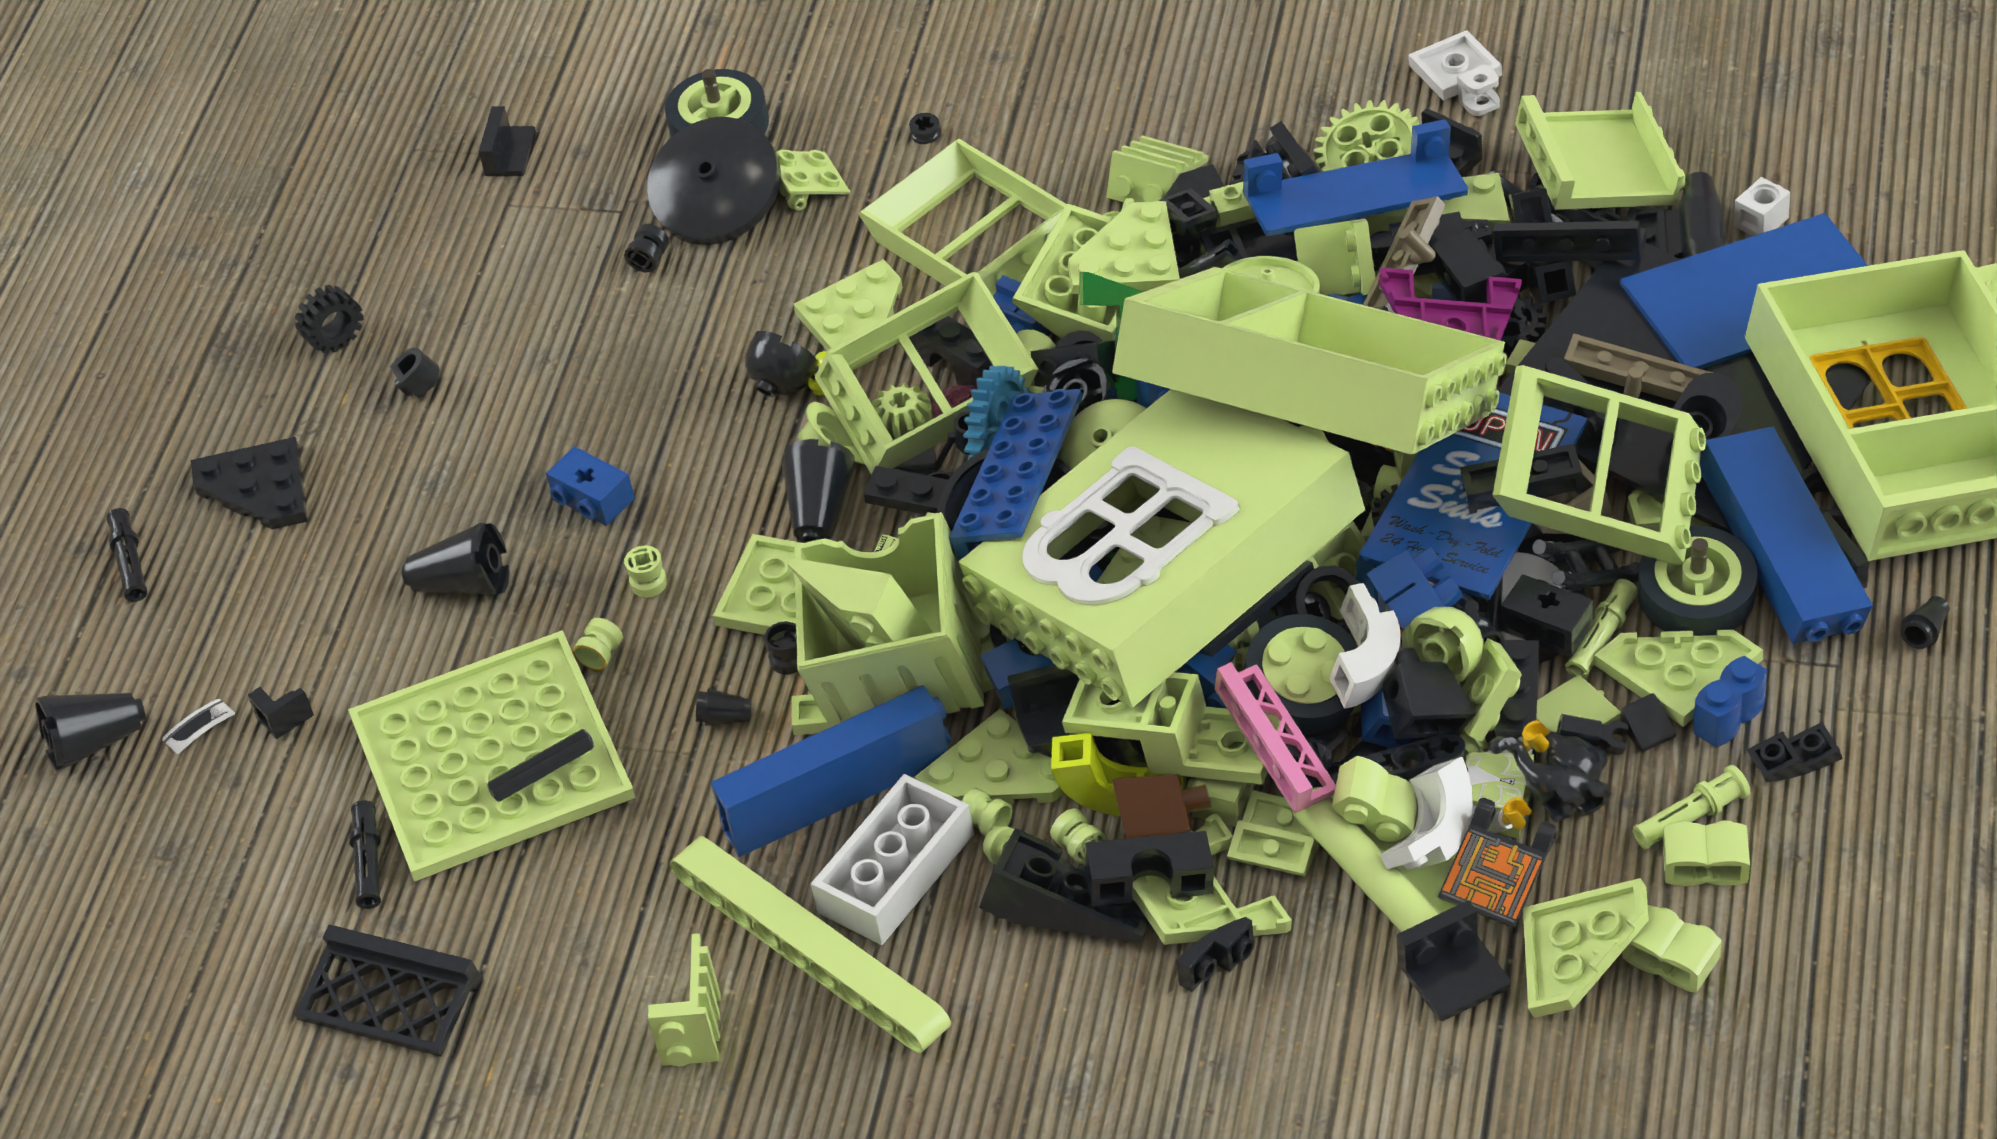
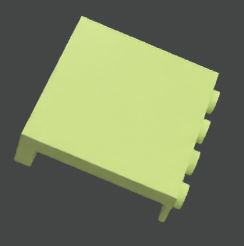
(1600, 156)

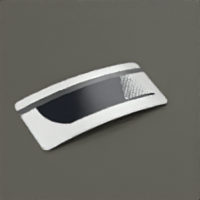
(196, 724)

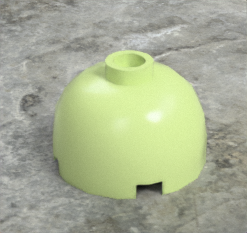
(1446, 637)

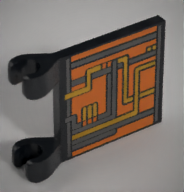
(1495, 870)

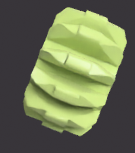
(902, 409)

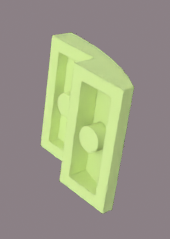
(1272, 836)

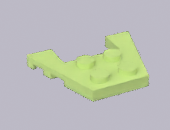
(1196, 916)

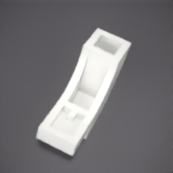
(1364, 670)
(1442, 819)

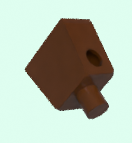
(1158, 804)

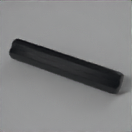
(540, 765)

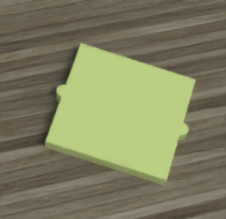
(1577, 699)

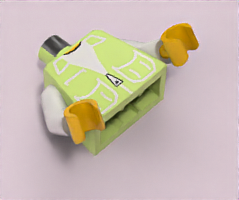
(1503, 782)

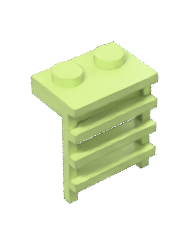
(1149, 169)
(689, 1029)

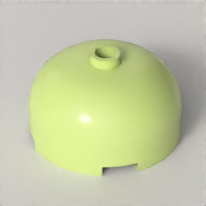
(1093, 428)

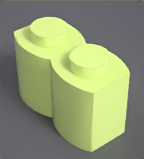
(1375, 799)
(1706, 853)
(1674, 949)

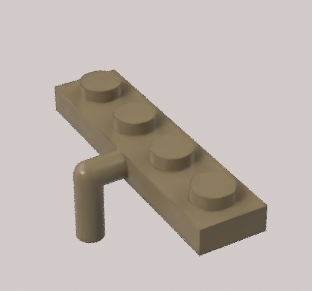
(1410, 244)
(1629, 368)

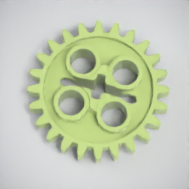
(1365, 136)

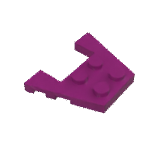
(1477, 318)

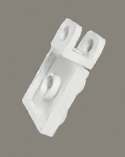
(1471, 76)

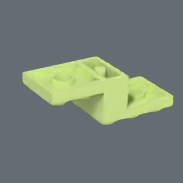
(1173, 729)

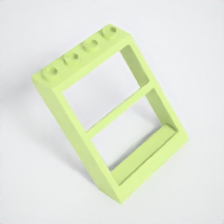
(938, 180)
(852, 404)
(1517, 455)

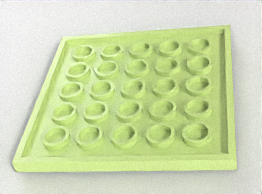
(458, 731)

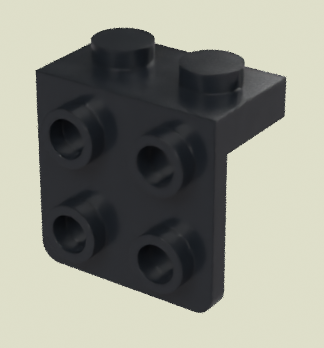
(1040, 704)

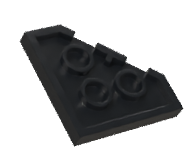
(256, 482)

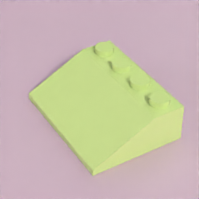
(1047, 288)
(861, 603)

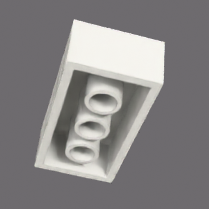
(892, 859)

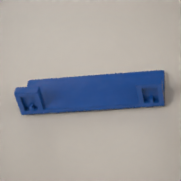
(1353, 189)
(1015, 469)

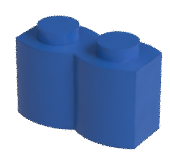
(1730, 701)

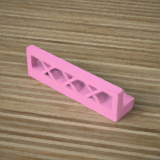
(1270, 743)

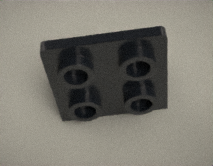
(1450, 962)

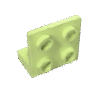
(1338, 256)

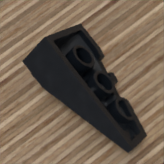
(1045, 891)

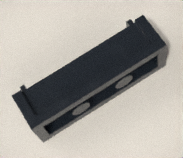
(1551, 473)

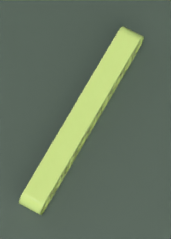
(811, 944)

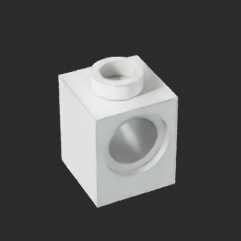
(1761, 207)

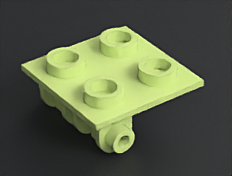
(807, 174)

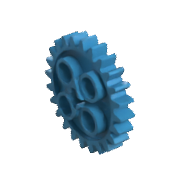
(990, 405)

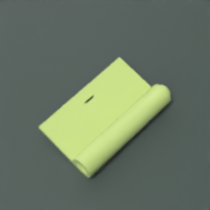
(1401, 894)

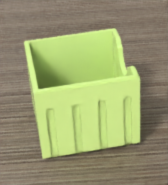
(944, 661)

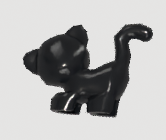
(1568, 778)

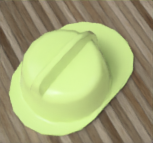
(826, 427)

